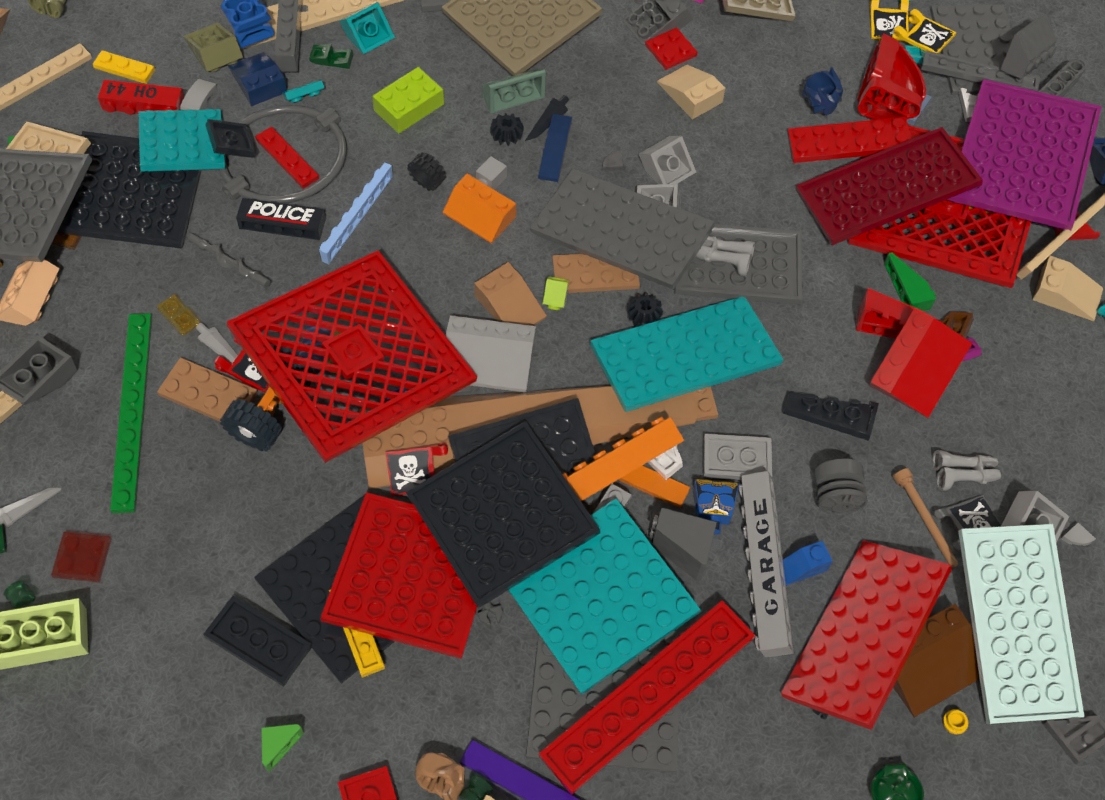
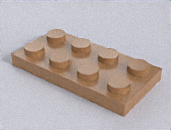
(591, 274)
(203, 389)

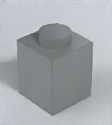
(492, 173)

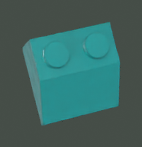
(367, 28)

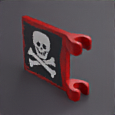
(243, 370)
(412, 466)

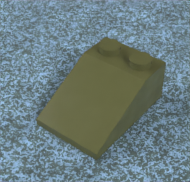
(214, 47)

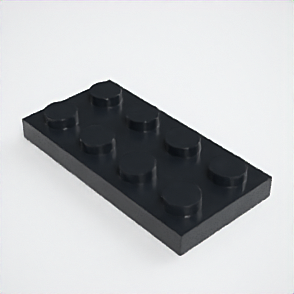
(258, 640)

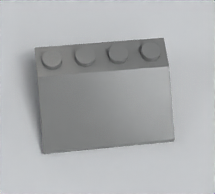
(494, 351)

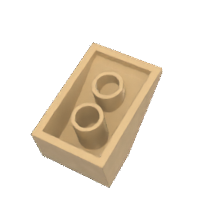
(693, 90)
(1068, 289)

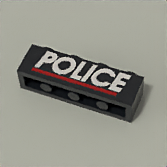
(281, 218)

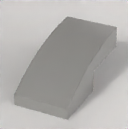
(197, 95)

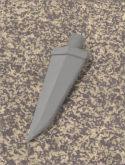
(216, 342)
(15, 511)

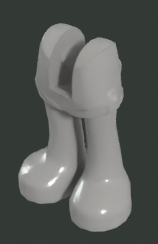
(741, 258)
(947, 476)

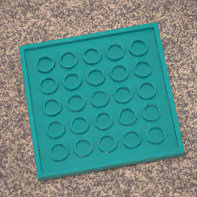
(604, 600)

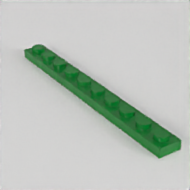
(131, 414)

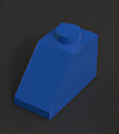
(806, 563)

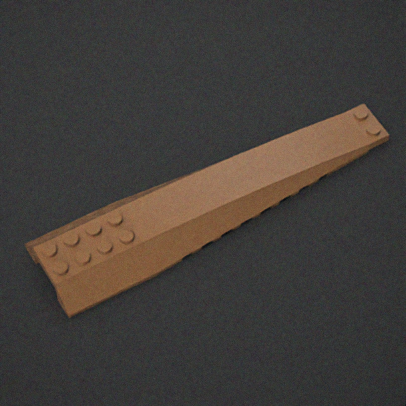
(456, 414)

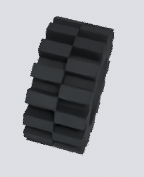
(426, 171)

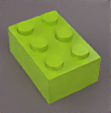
(408, 100)

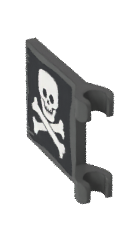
(966, 515)

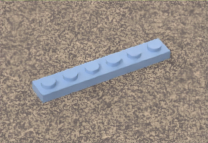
(356, 213)

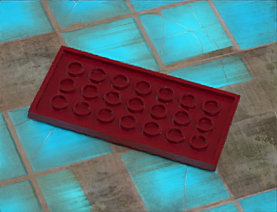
(888, 185)

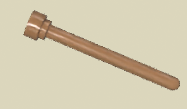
(905, 480)

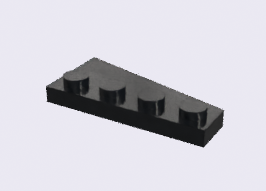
(841, 416)

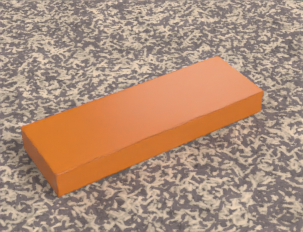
(655, 485)

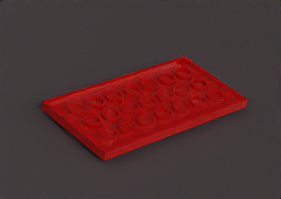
(867, 633)

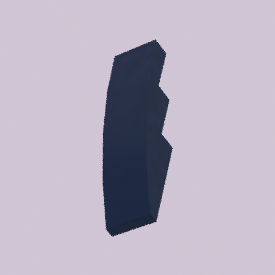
(555, 148)

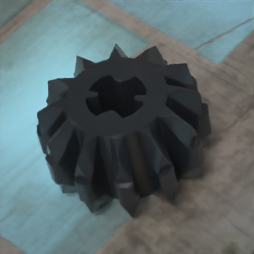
(506, 129)
(644, 309)

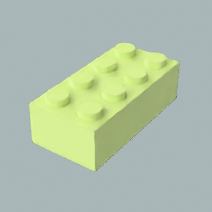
(43, 633)

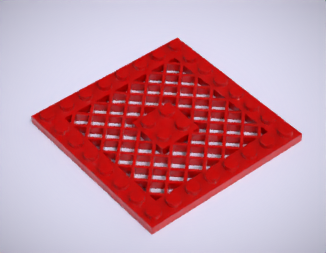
(946, 257)
(351, 354)

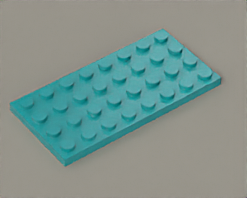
(685, 353)

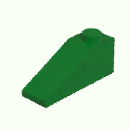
(909, 285)

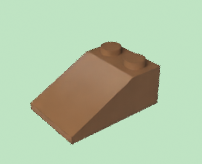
(508, 297)

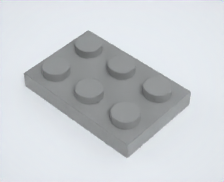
(735, 456)

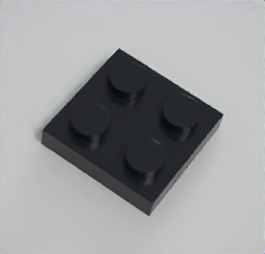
(230, 138)

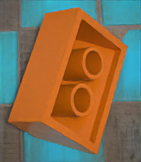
(480, 208)

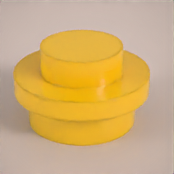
(955, 722)

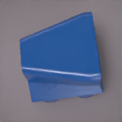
(248, 20)

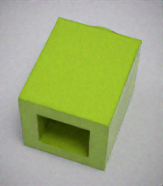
(556, 292)

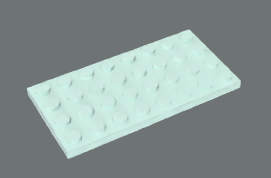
(1020, 624)

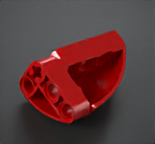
(891, 83)

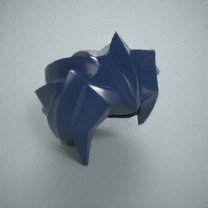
(823, 91)

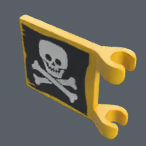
(885, 20)
(925, 34)

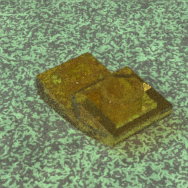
(177, 315)

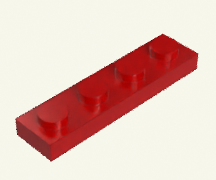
(287, 157)

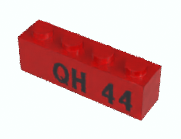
(138, 97)

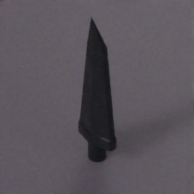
(554, 107)

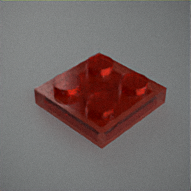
(81, 557)

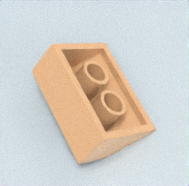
(27, 292)

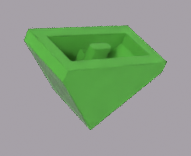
(277, 742)

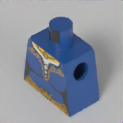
(715, 501)

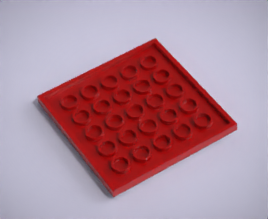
(399, 582)

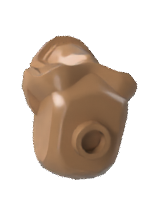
(440, 775)

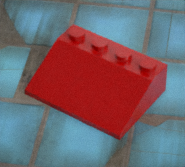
(921, 363)

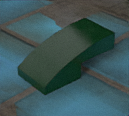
(327, 56)

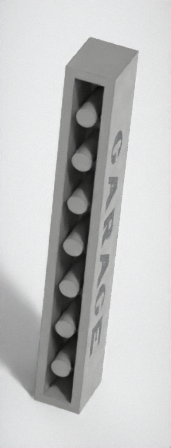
(766, 565)

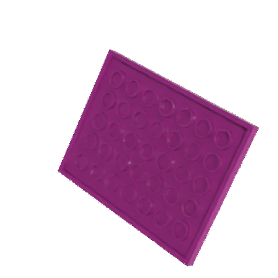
(1029, 153)

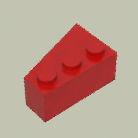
(882, 315)

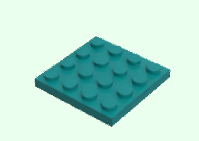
(177, 140)

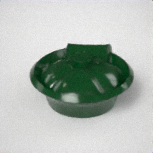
(896, 783)

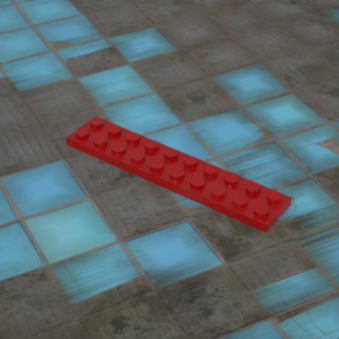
(646, 697)

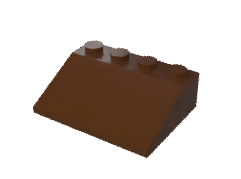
(939, 662)

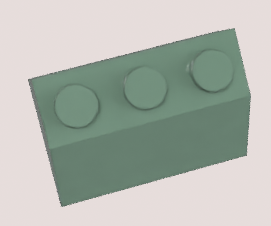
(514, 90)

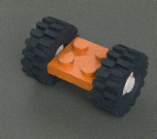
(256, 424)

